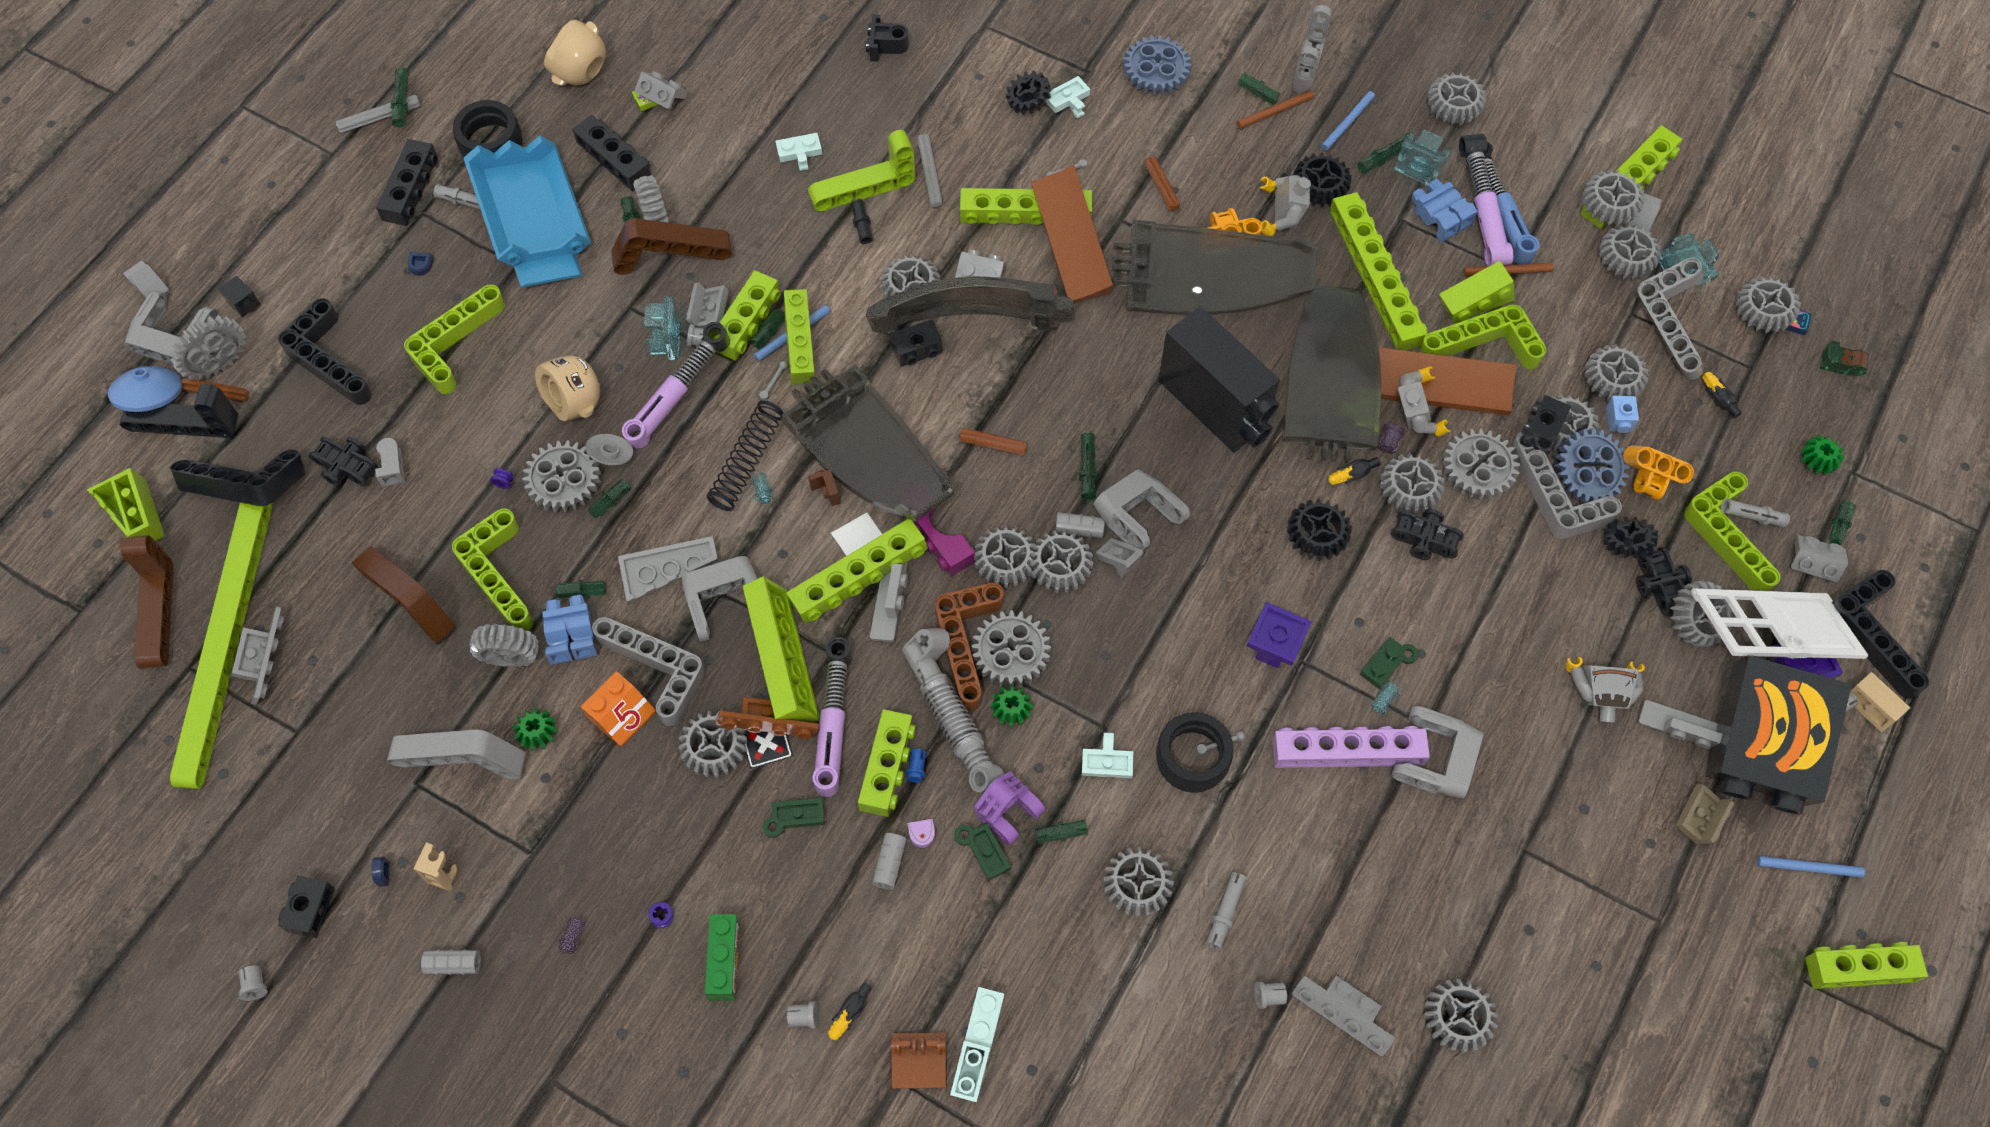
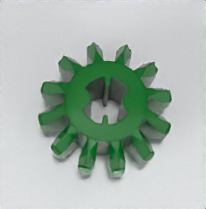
(1822, 455)
(1015, 714)
(526, 728)

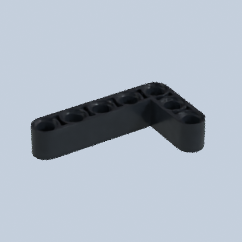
(299, 344)
(208, 417)
(240, 485)
(1874, 633)

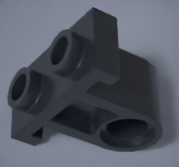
(886, 38)

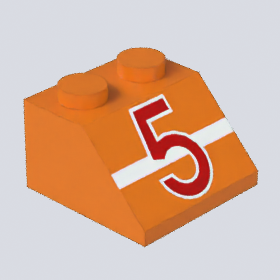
(618, 709)

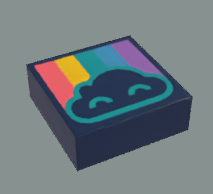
(1801, 323)

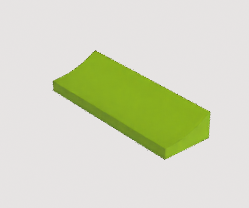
(780, 651)

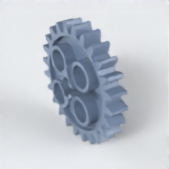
(1157, 65)
(1591, 445)

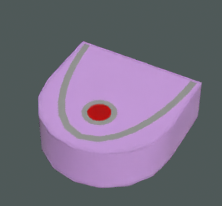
(921, 833)

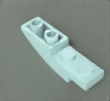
(977, 1044)

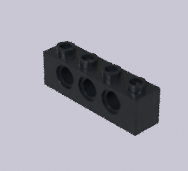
(611, 151)
(407, 182)

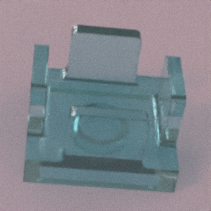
(1420, 157)
(1684, 248)
(666, 317)

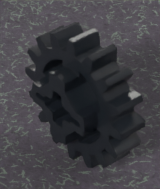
(1026, 92)
(1630, 537)

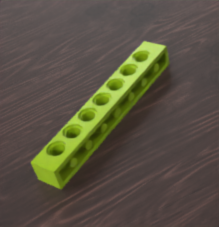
(1370, 256)

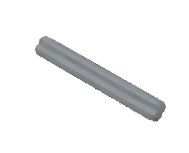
(372, 115)
(930, 170)

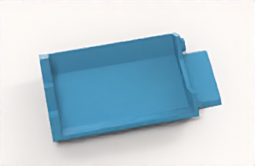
(529, 210)

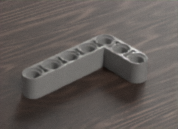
(1668, 318)
(1554, 493)
(656, 659)
(458, 748)

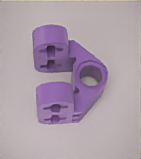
(999, 798)

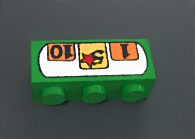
(722, 957)

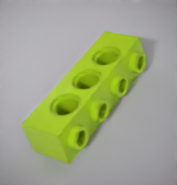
(756, 287)
(798, 336)
(890, 725)
(1906, 959)

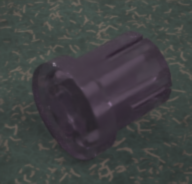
(1390, 437)

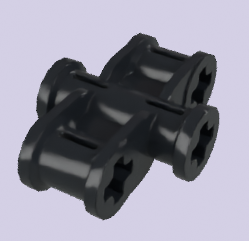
(343, 461)
(1435, 537)
(1661, 578)

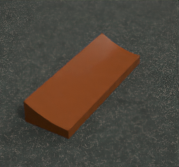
(1072, 235)
(1457, 381)

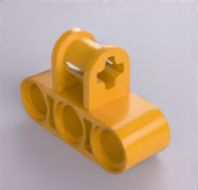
(1229, 221)
(1653, 475)

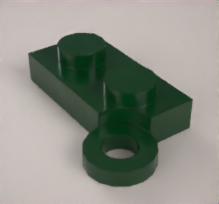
(1387, 661)
(794, 815)
(985, 850)

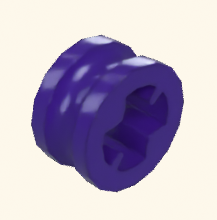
(502, 478)
(665, 908)

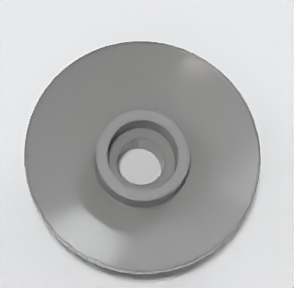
(609, 449)

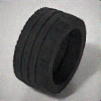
(480, 115)
(1200, 724)

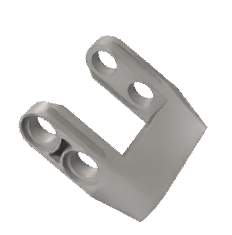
(1312, 51)
(153, 343)
(1128, 493)
(711, 582)
(1460, 759)

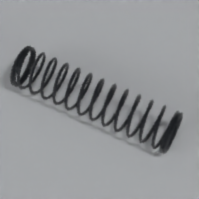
(712, 500)

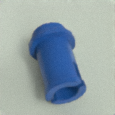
(916, 766)

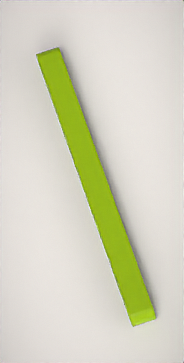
(220, 647)

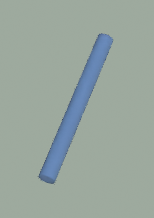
(1348, 121)
(781, 340)
(1811, 866)

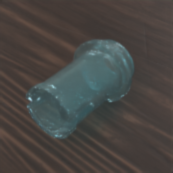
(763, 493)
(1387, 694)

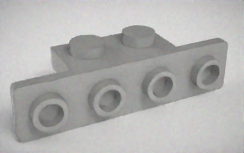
(889, 604)
(253, 655)
(1680, 724)
(1347, 1010)

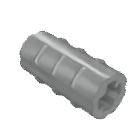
(1080, 524)
(889, 861)
(450, 962)

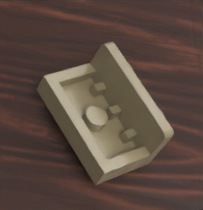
(1704, 815)

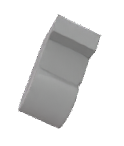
(392, 463)

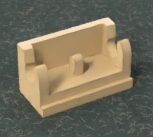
(1878, 702)
(430, 868)

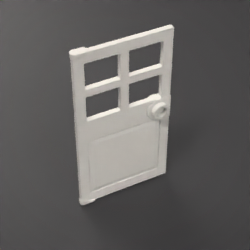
(1800, 622)

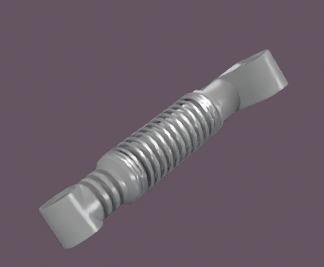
(938, 690)

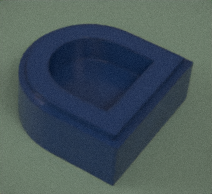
(420, 263)
(380, 871)

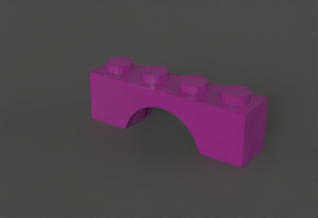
(952, 551)

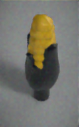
(1722, 394)
(1353, 471)
(849, 1012)

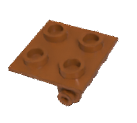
(918, 1060)

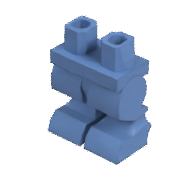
(1444, 208)
(566, 622)

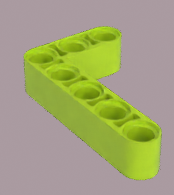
(868, 181)
(467, 315)
(1506, 322)
(1728, 533)
(487, 574)

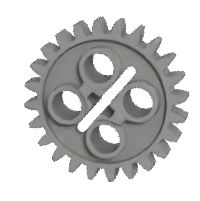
(208, 347)
(1496, 478)
(568, 492)
(1017, 668)

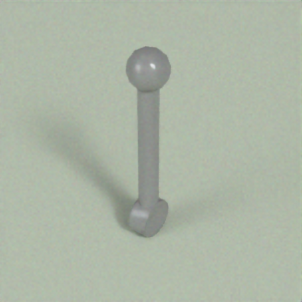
(1082, 164)
(764, 394)
(1201, 748)

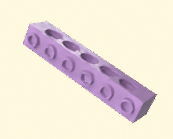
(1288, 756)

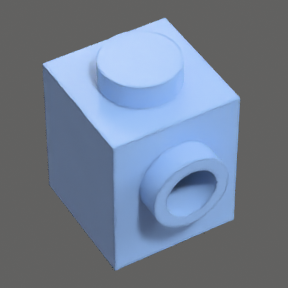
(1622, 414)

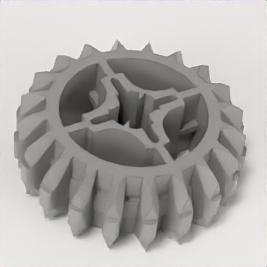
(1456, 98)
(1613, 197)
(650, 199)
(1629, 251)
(907, 274)
(1768, 304)
(1629, 372)
(1578, 417)
(1425, 481)
(1071, 551)
(989, 565)
(1691, 616)
(504, 645)
(699, 759)
(1148, 881)
(1445, 994)

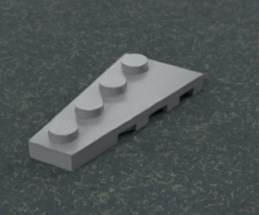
(658, 567)

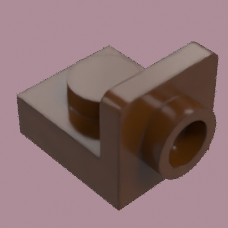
(826, 482)

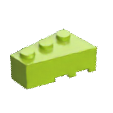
(1478, 293)
(129, 504)

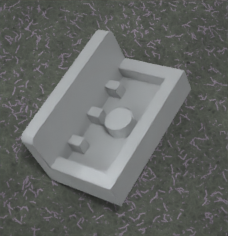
(658, 89)
(973, 264)
(706, 305)
(1819, 558)

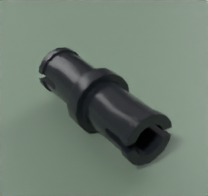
(861, 221)

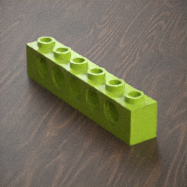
(1646, 161)
(1003, 206)
(861, 559)

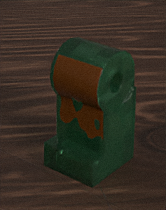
(1844, 360)

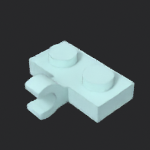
(1069, 95)
(799, 148)
(1107, 761)

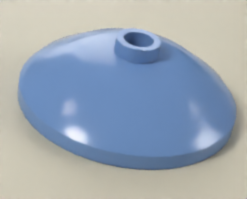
(144, 388)

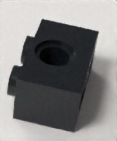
(904, 343)
(1553, 414)
(310, 920)

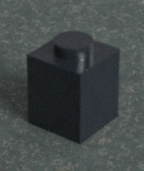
(239, 296)

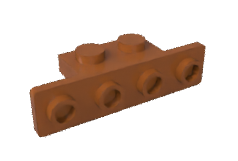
(758, 716)

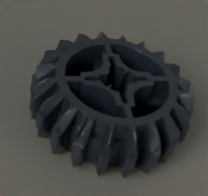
(1335, 175)
(1312, 518)

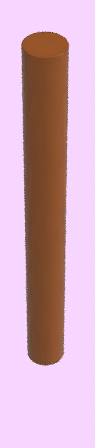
(1275, 109)
(1514, 269)

